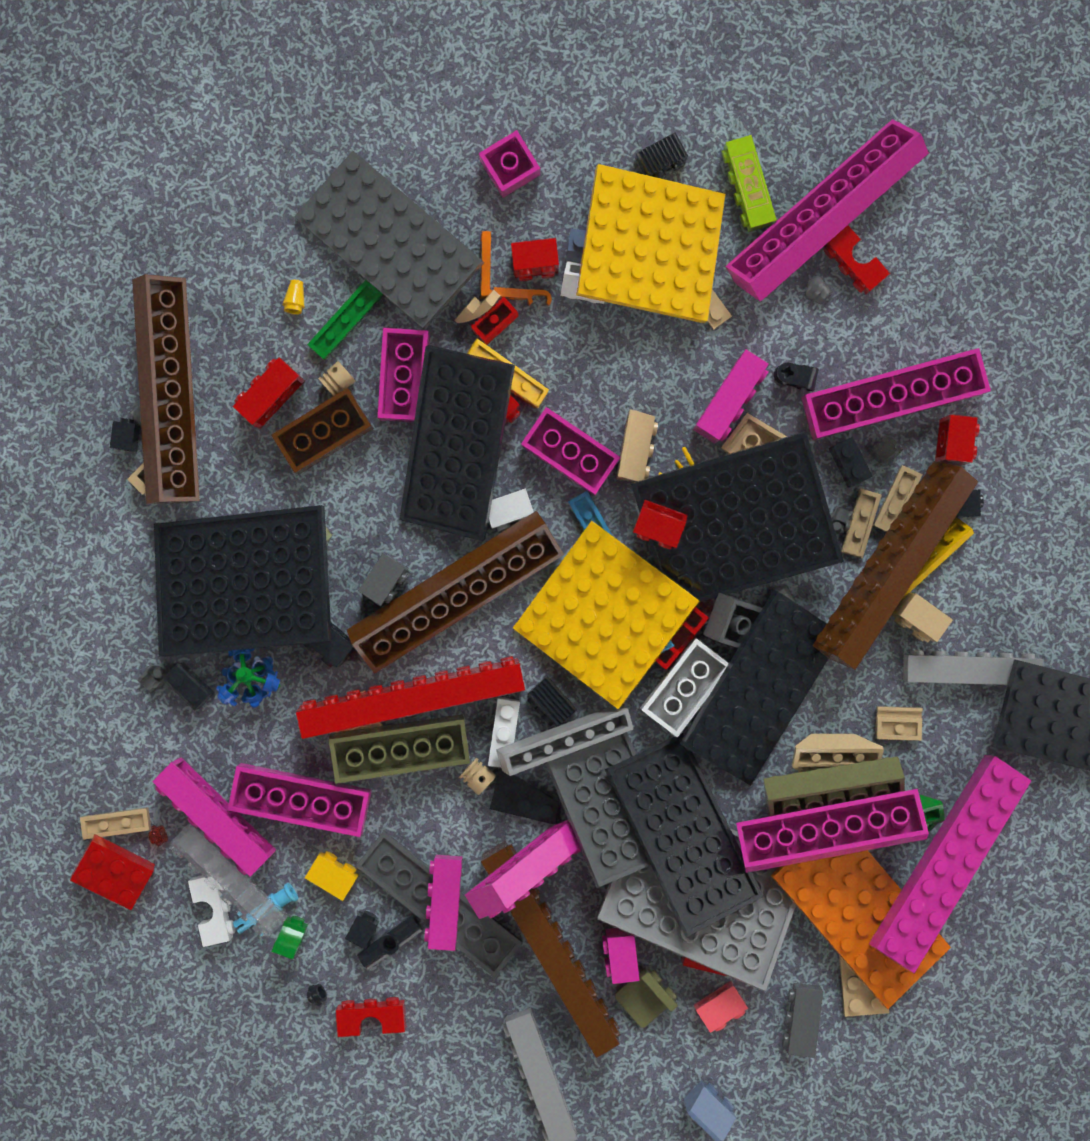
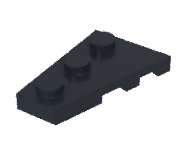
(521, 799)

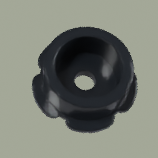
(316, 994)

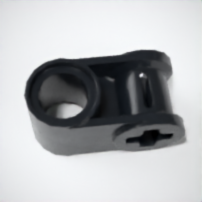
(800, 376)

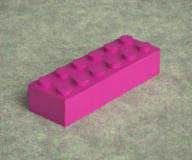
(299, 799)
(210, 813)
(524, 871)

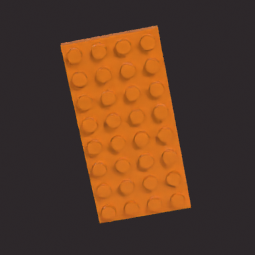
(846, 904)

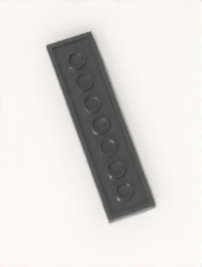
(408, 880)

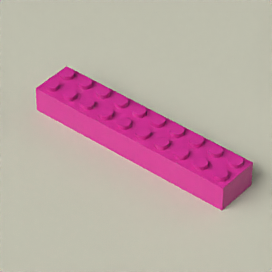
(827, 209)
(950, 862)

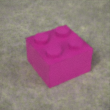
(509, 164)
(622, 959)

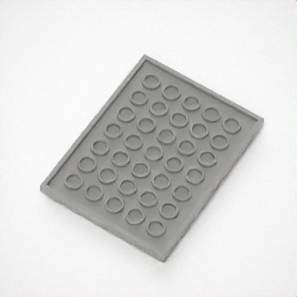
(736, 945)

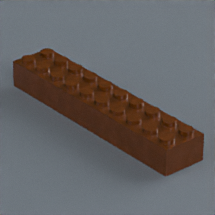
(165, 389)
(895, 564)
(454, 592)
(559, 962)

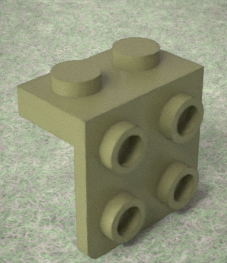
(646, 997)

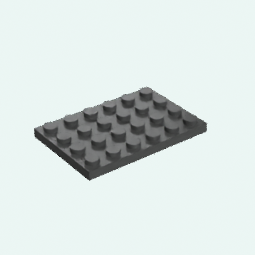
(595, 810)

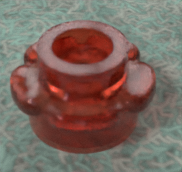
(155, 835)

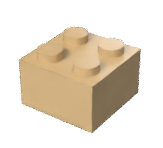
(921, 617)

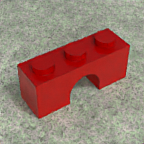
(865, 275)
(683, 637)
(389, 1013)

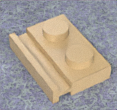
(899, 723)

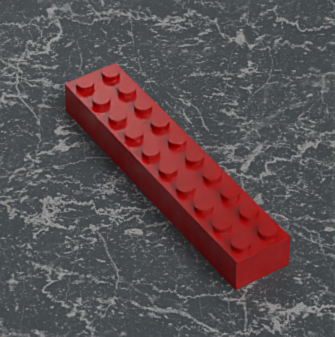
(410, 698)

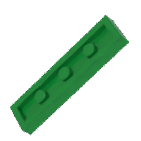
(345, 320)

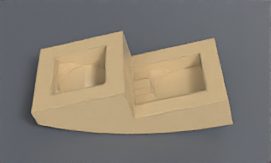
(476, 308)

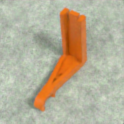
(508, 293)

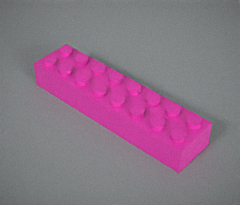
(895, 394)
(832, 830)

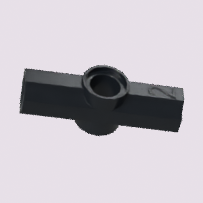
(379, 950)

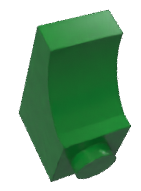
(290, 937)

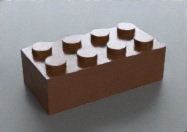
(322, 431)

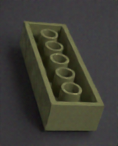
(399, 748)
(833, 785)

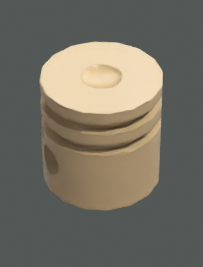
(337, 379)
(472, 774)

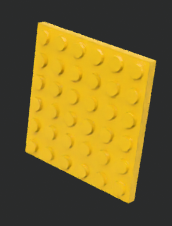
(651, 244)
(605, 614)

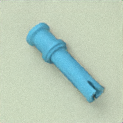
(281, 898)

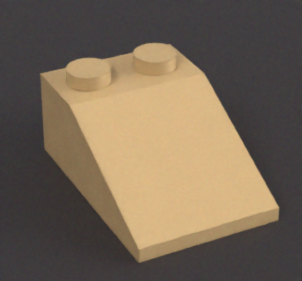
(750, 433)

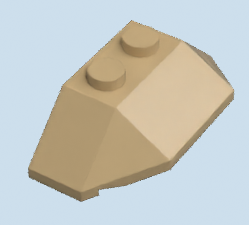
(833, 750)

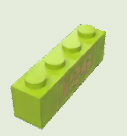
(749, 183)

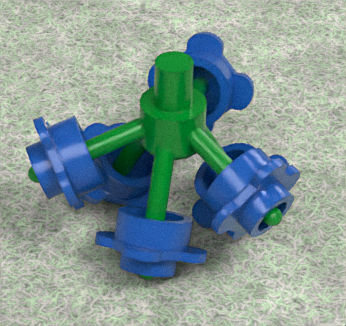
(239, 673)

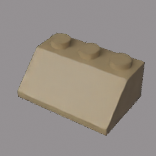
(636, 446)

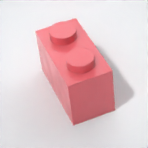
(721, 1007)

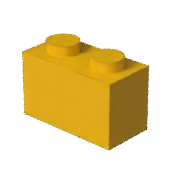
(332, 875)

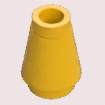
(294, 298)

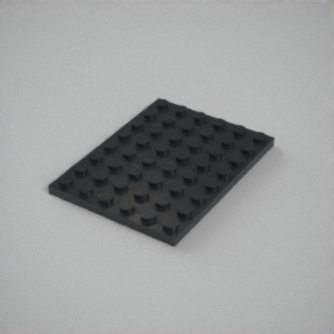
(747, 518)
(242, 582)

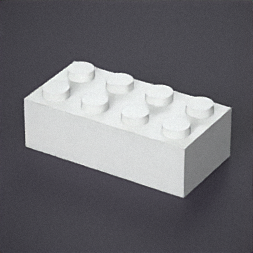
(684, 687)

